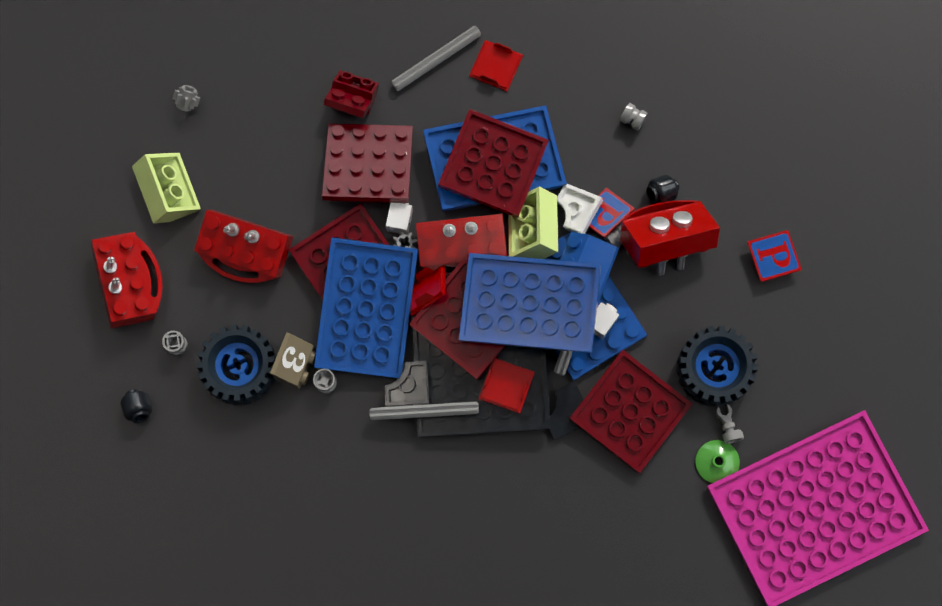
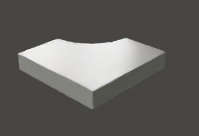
(579, 208)

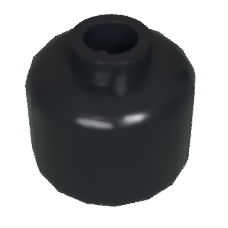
(662, 189)
(136, 406)

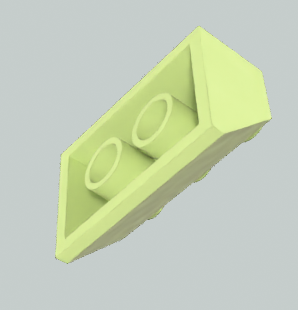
(165, 186)
(536, 228)

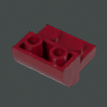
(352, 94)

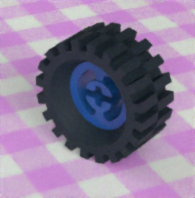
(229, 344)
(697, 352)

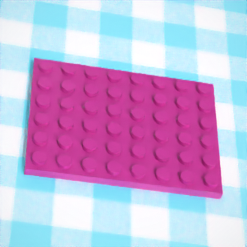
(817, 509)

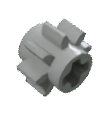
(186, 98)
(403, 238)

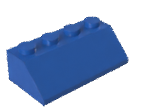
(591, 250)

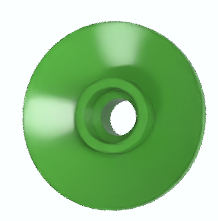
(706, 463)

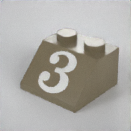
(293, 361)

